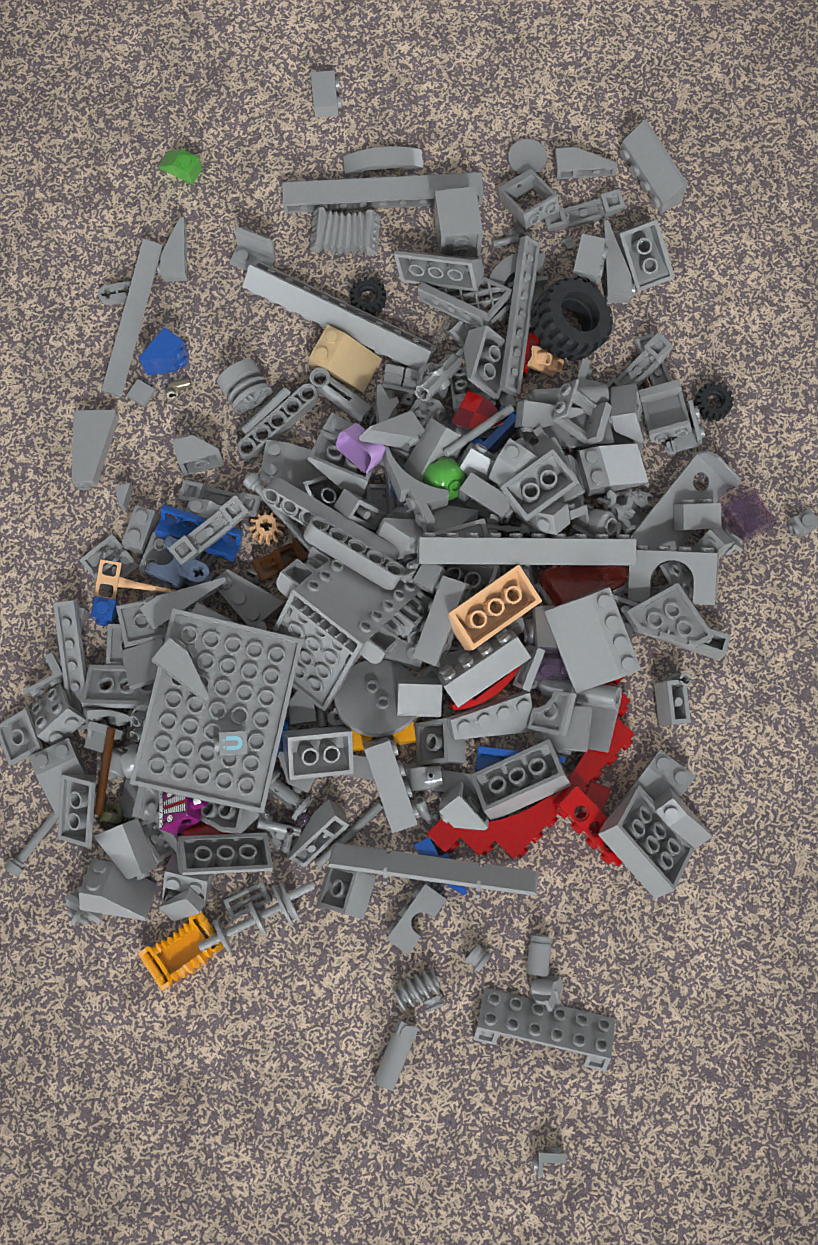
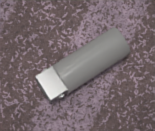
(395, 1055)

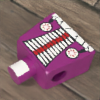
(178, 812)

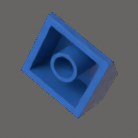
(164, 354)

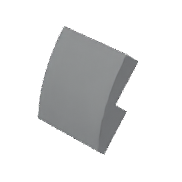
(109, 550)

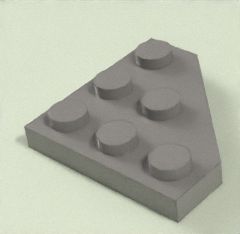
(670, 618)

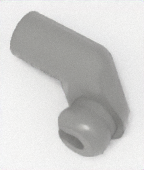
(423, 810)

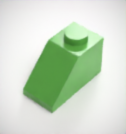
(181, 165)

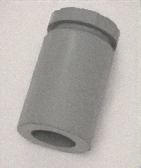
(539, 955)

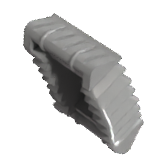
(345, 233)

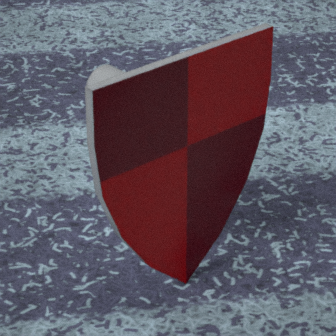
(474, 411)

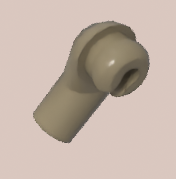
(175, 388)

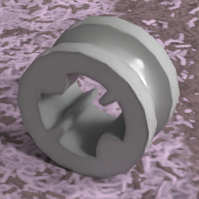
(434, 1003)

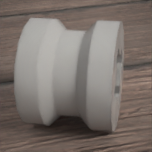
(478, 958)

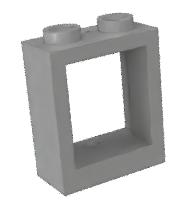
(528, 181)
(480, 495)

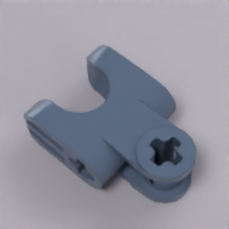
(175, 574)

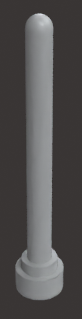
(254, 483)
(16, 865)

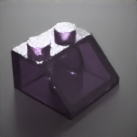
(748, 516)

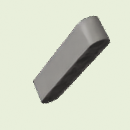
(280, 413)
(353, 552)

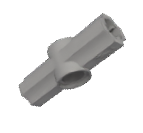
(438, 377)

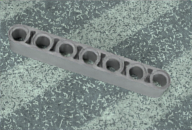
(303, 507)

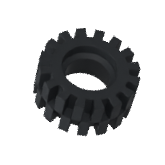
(368, 285)
(721, 393)

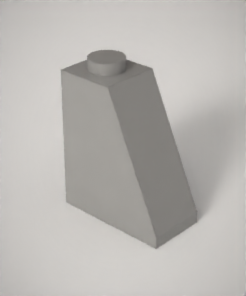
(128, 849)

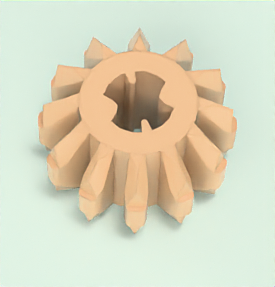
(274, 529)

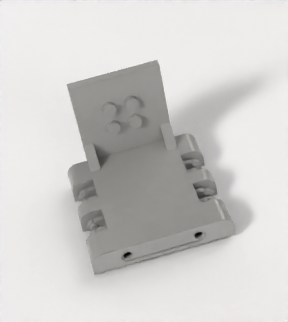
(341, 619)

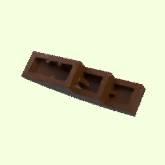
(279, 559)

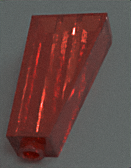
(578, 580)

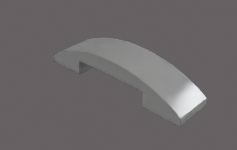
(383, 158)
(587, 212)
(645, 364)
(218, 496)
(209, 532)

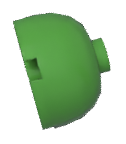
(445, 475)

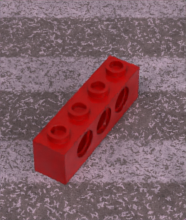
(566, 805)

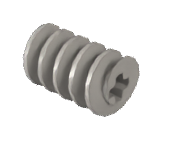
(416, 989)

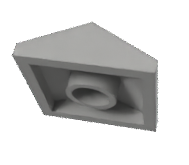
(19, 737)

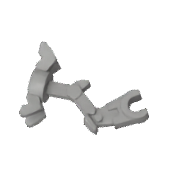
(639, 498)
(493, 528)

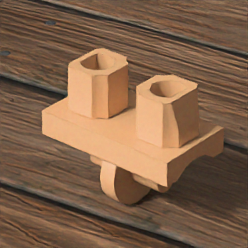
(545, 362)

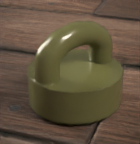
(110, 818)

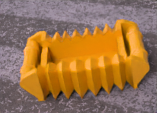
(180, 953)

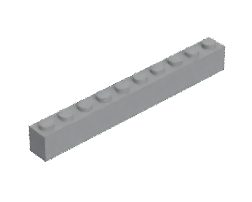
(373, 191)
(328, 310)
(526, 551)

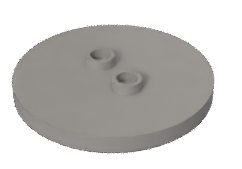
(370, 699)

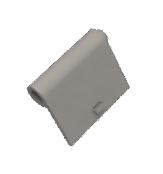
(596, 393)
(605, 705)

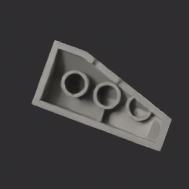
(227, 818)

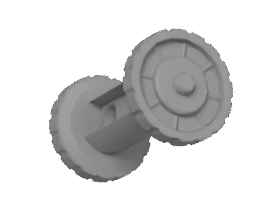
(288, 796)

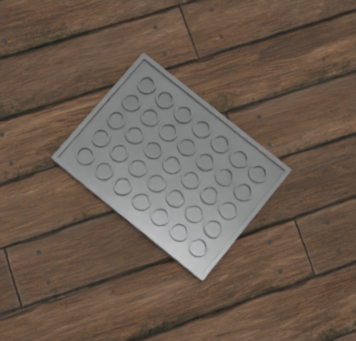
(248, 690)

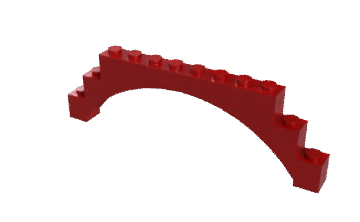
(517, 831)

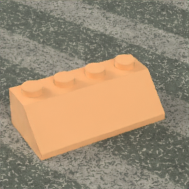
(493, 608)

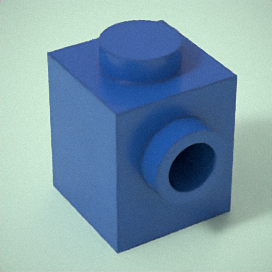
(104, 611)

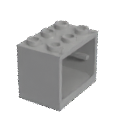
(458, 222)

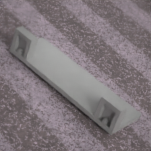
(532, 1022)

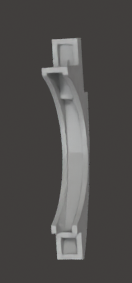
(418, 496)

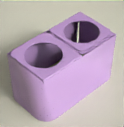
(362, 454)

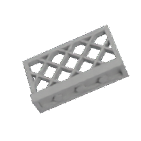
(463, 311)

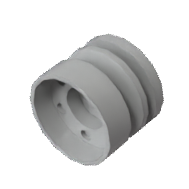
(244, 386)

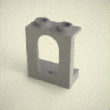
(597, 414)

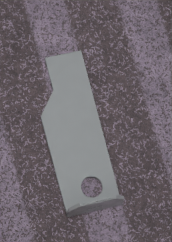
(658, 525)

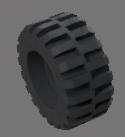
(589, 308)

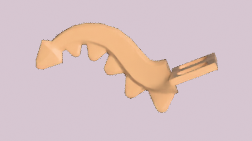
(117, 581)

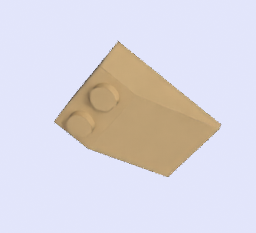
(344, 359)

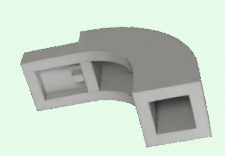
(505, 271)

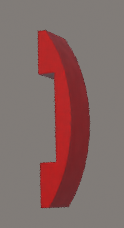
(487, 693)

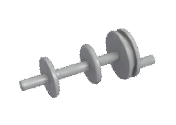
(284, 904)

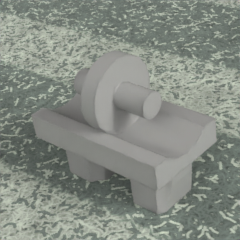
(72, 902)

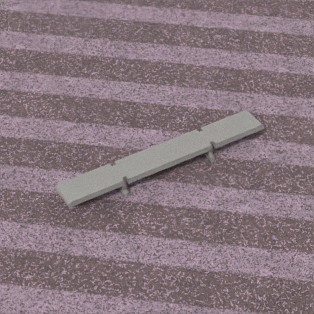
(434, 869)

